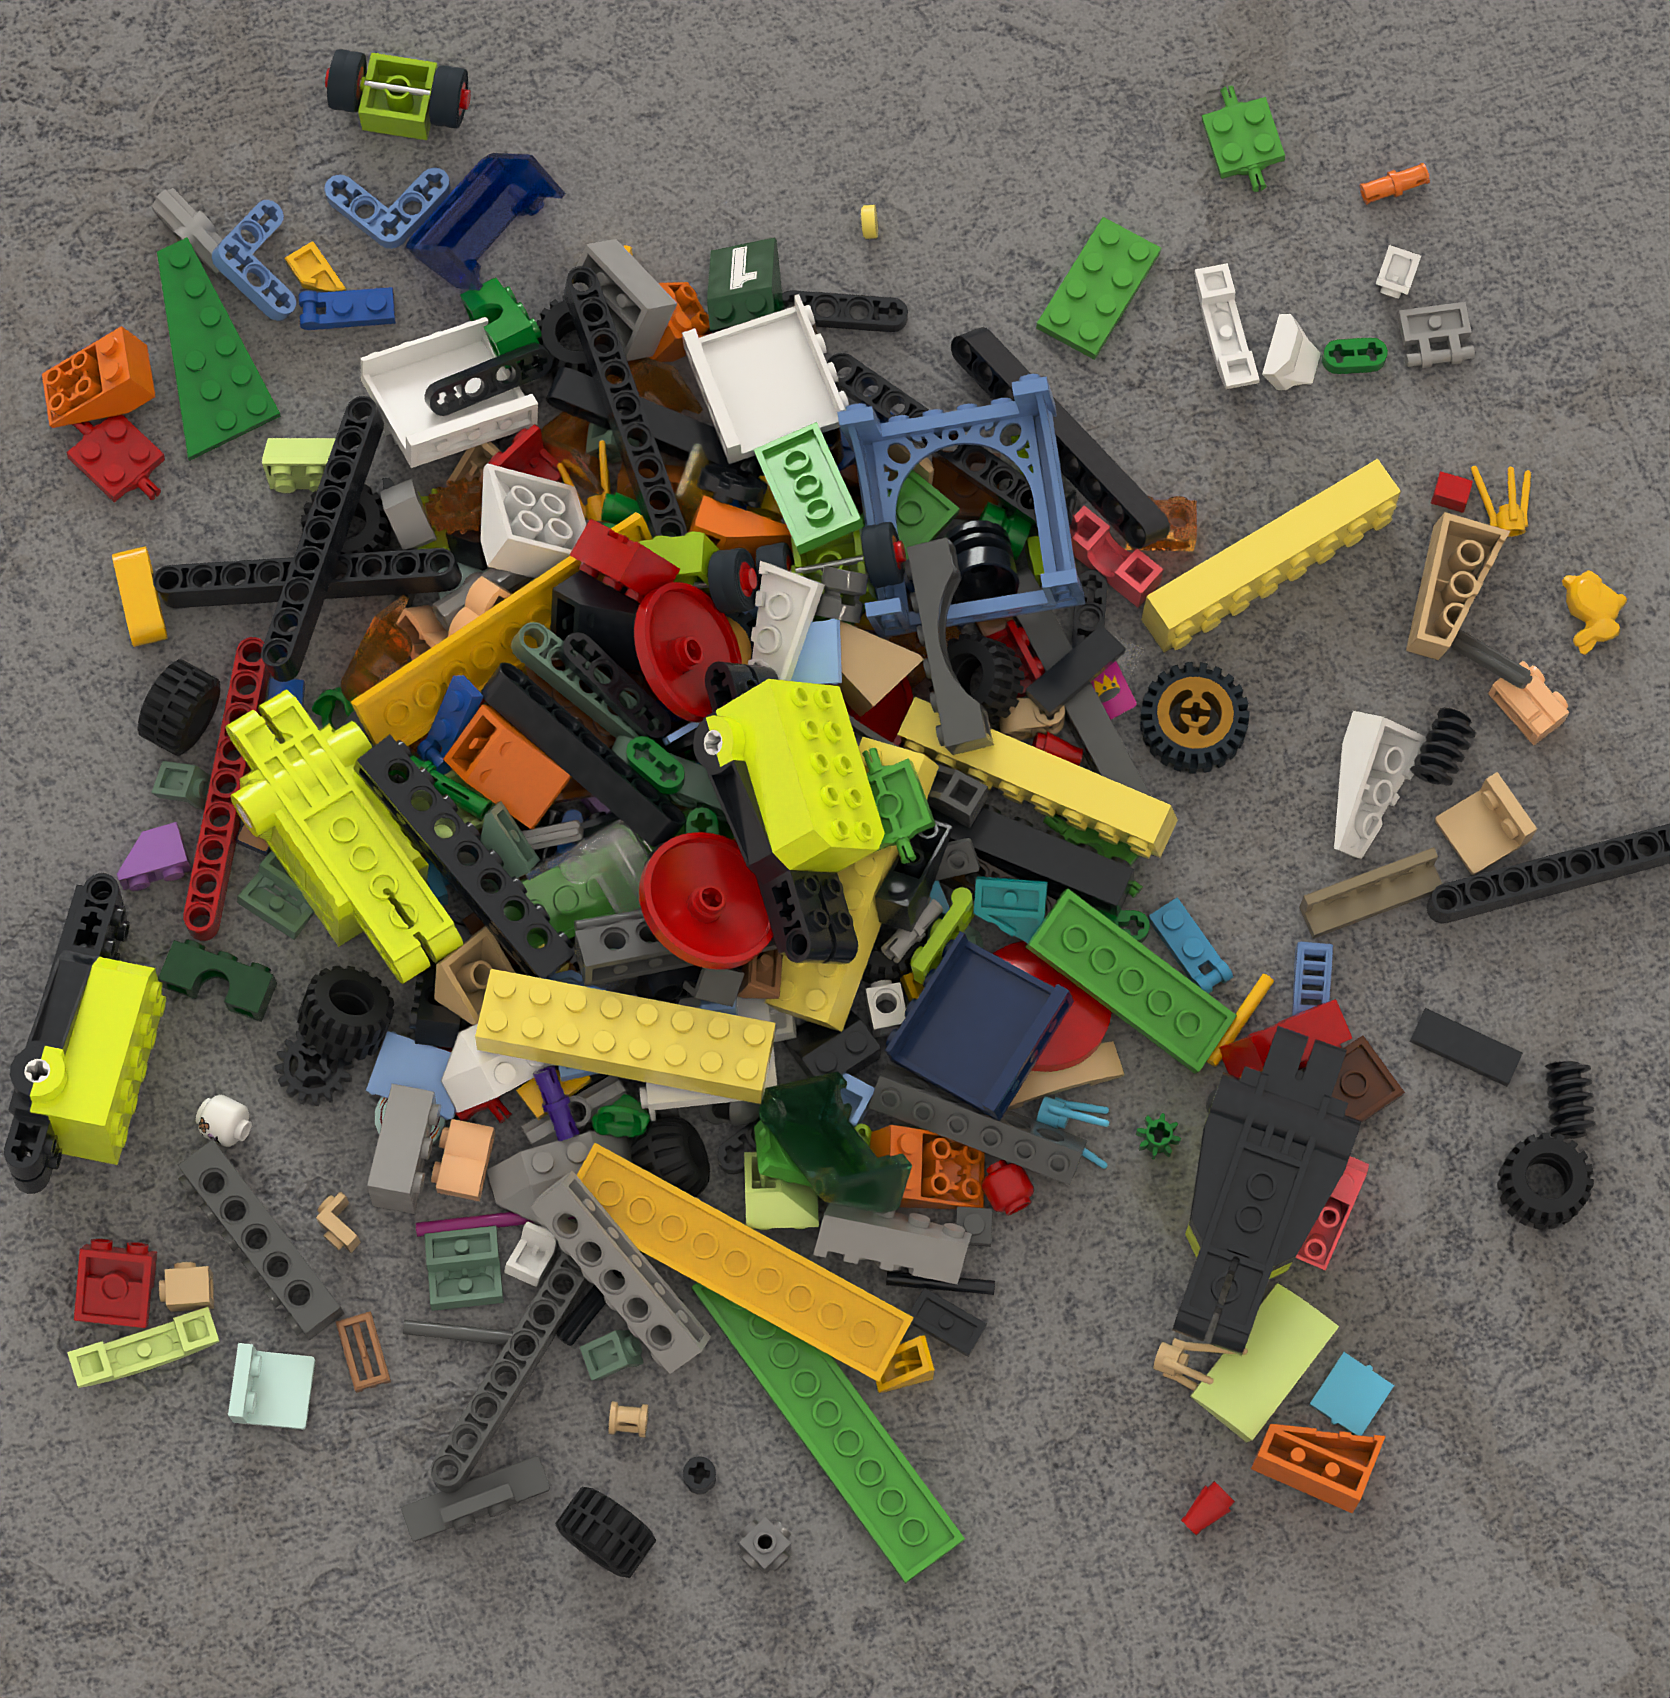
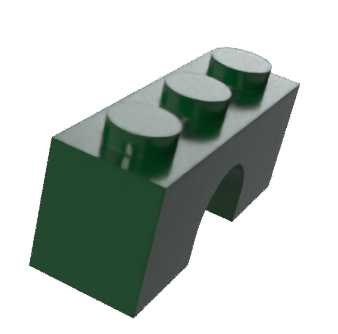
(191, 966)

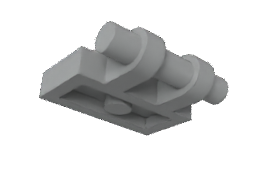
(1434, 325)

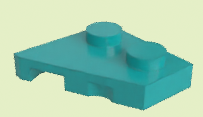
(1011, 904)

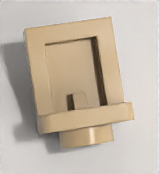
(337, 1232)

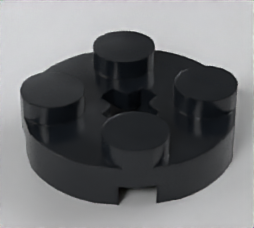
(729, 485)

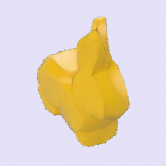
(1596, 606)

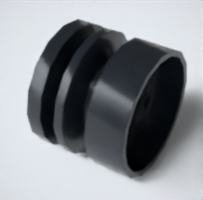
(983, 561)

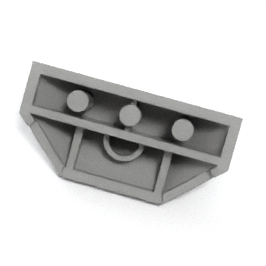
(530, 1172)

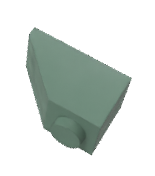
(508, 841)

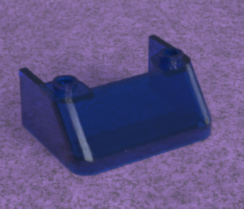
(478, 213)

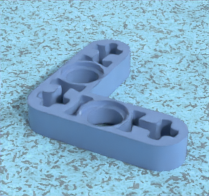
(384, 216)
(242, 254)

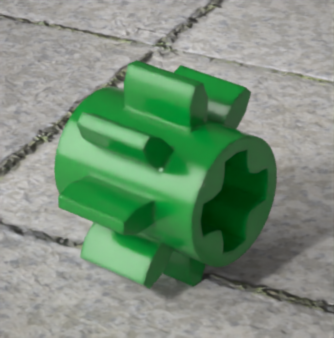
(1167, 1134)

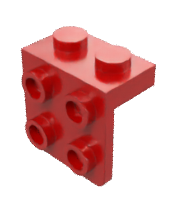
(528, 456)

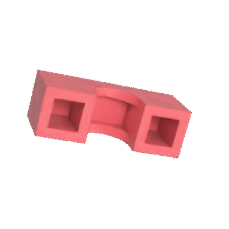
(1128, 573)

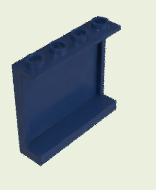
(978, 1026)

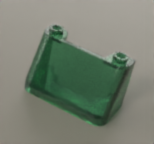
(827, 1149)

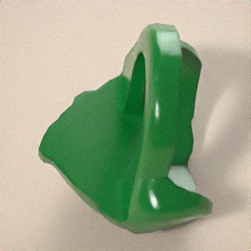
(326, 703)
(621, 1118)

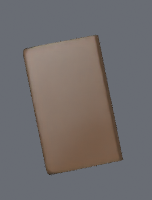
(762, 976)

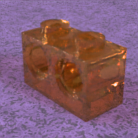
(1179, 538)

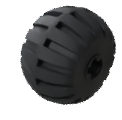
(673, 1153)

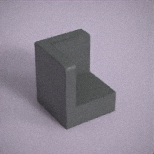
(716, 985)

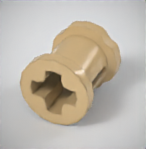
(628, 1419)

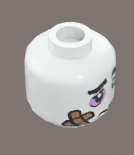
(223, 1120)

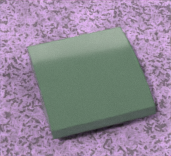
(271, 907)
(463, 1268)

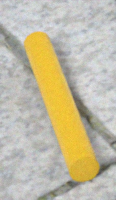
(1243, 1015)

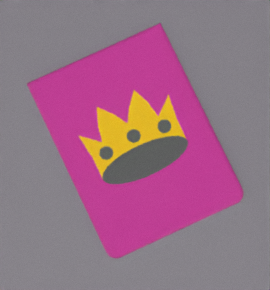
(1114, 691)

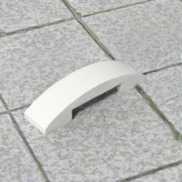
(1224, 327)

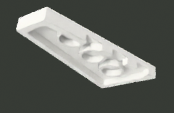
(783, 618)

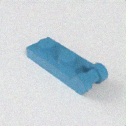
(1189, 945)

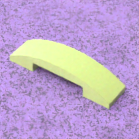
(143, 1350)

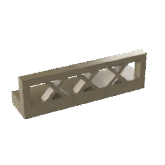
(1370, 893)

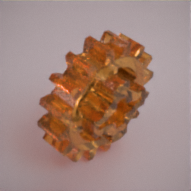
(456, 506)

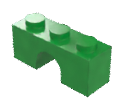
(507, 320)

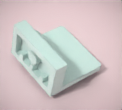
(271, 1388)

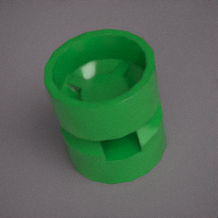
(1015, 525)

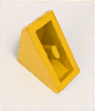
(908, 1366)

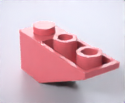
(1329, 1225)

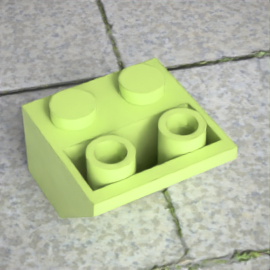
(296, 462)
(776, 1202)

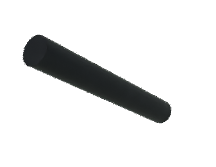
(964, 1284)

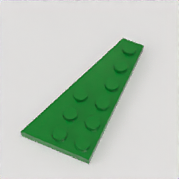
(213, 370)

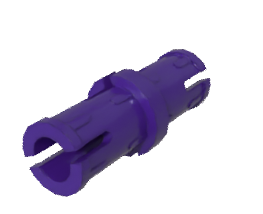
(556, 1103)

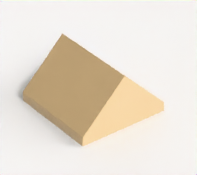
(465, 974)

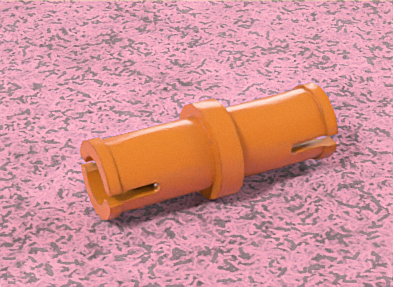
(1394, 183)

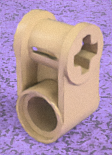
(1029, 719)

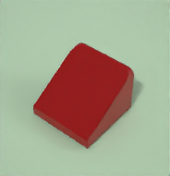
(1451, 492)

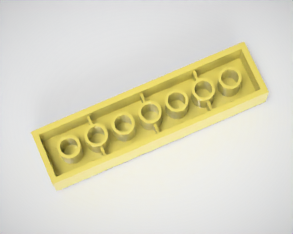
(1270, 556)
(1049, 784)
(827, 991)
(625, 1036)

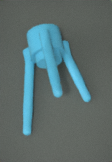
(1058, 1111)

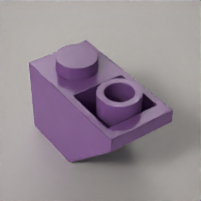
(154, 857)

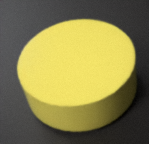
(869, 222)

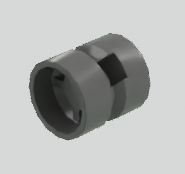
(846, 582)

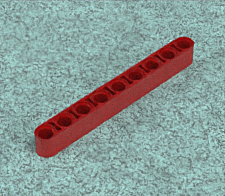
(220, 804)

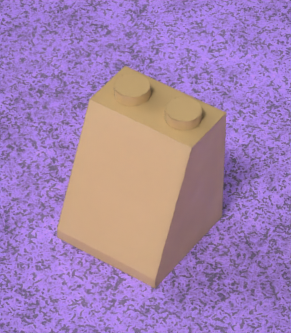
(871, 667)

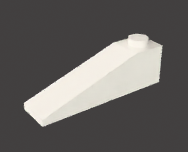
(1372, 769)

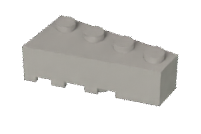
(895, 1241)

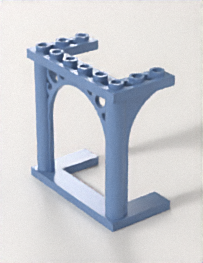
(1034, 414)

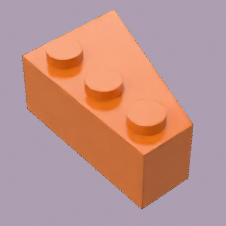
(1319, 1462)

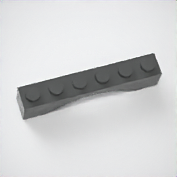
(935, 579)
(951, 791)

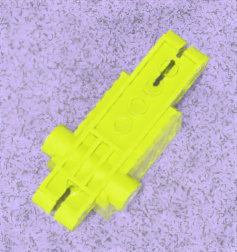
(337, 835)

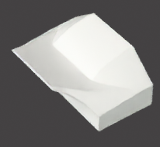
(1291, 355)

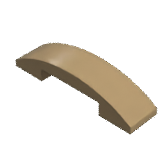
(1098, 1068)

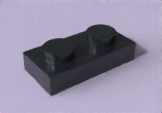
(946, 1322)

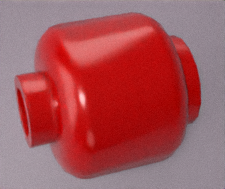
(1007, 1187)

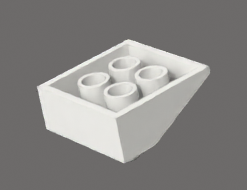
(527, 521)

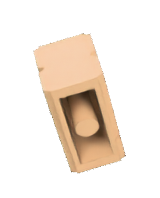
(1531, 709)

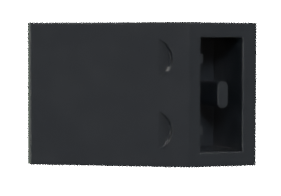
(600, 613)

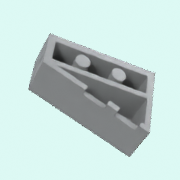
(633, 297)
(402, 1148)

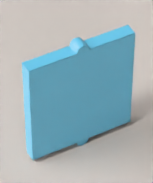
(1351, 1395)

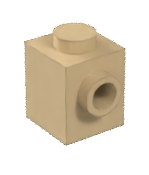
(187, 1287)

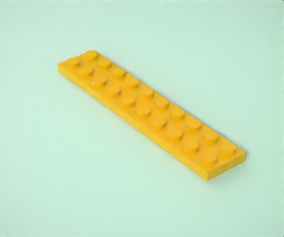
(413, 694)
(746, 1265)

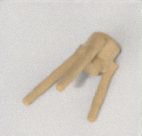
(1173, 1361)

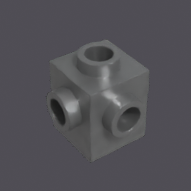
(768, 1558)

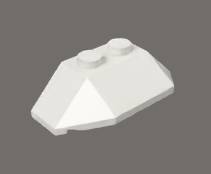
(480, 1075)

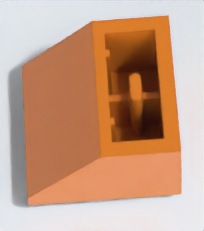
(686, 316)

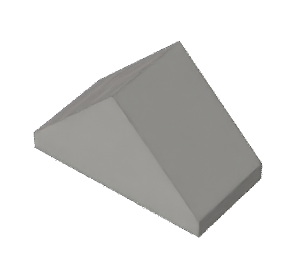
(407, 515)

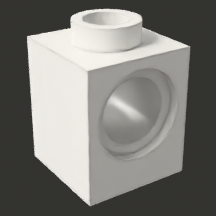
(884, 1023)

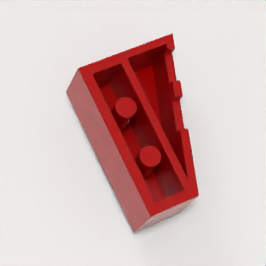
(621, 561)
(1320, 1022)

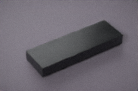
(1075, 671)
(1466, 1047)

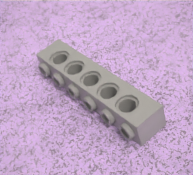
(620, 1254)

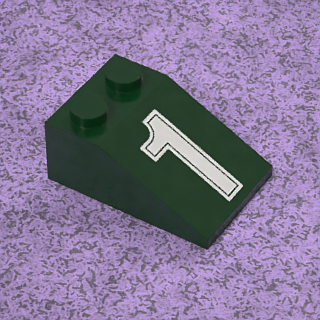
(743, 284)

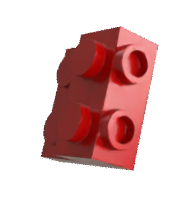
(115, 1283)

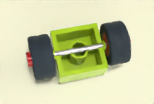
(397, 93)
(868, 551)
(722, 574)

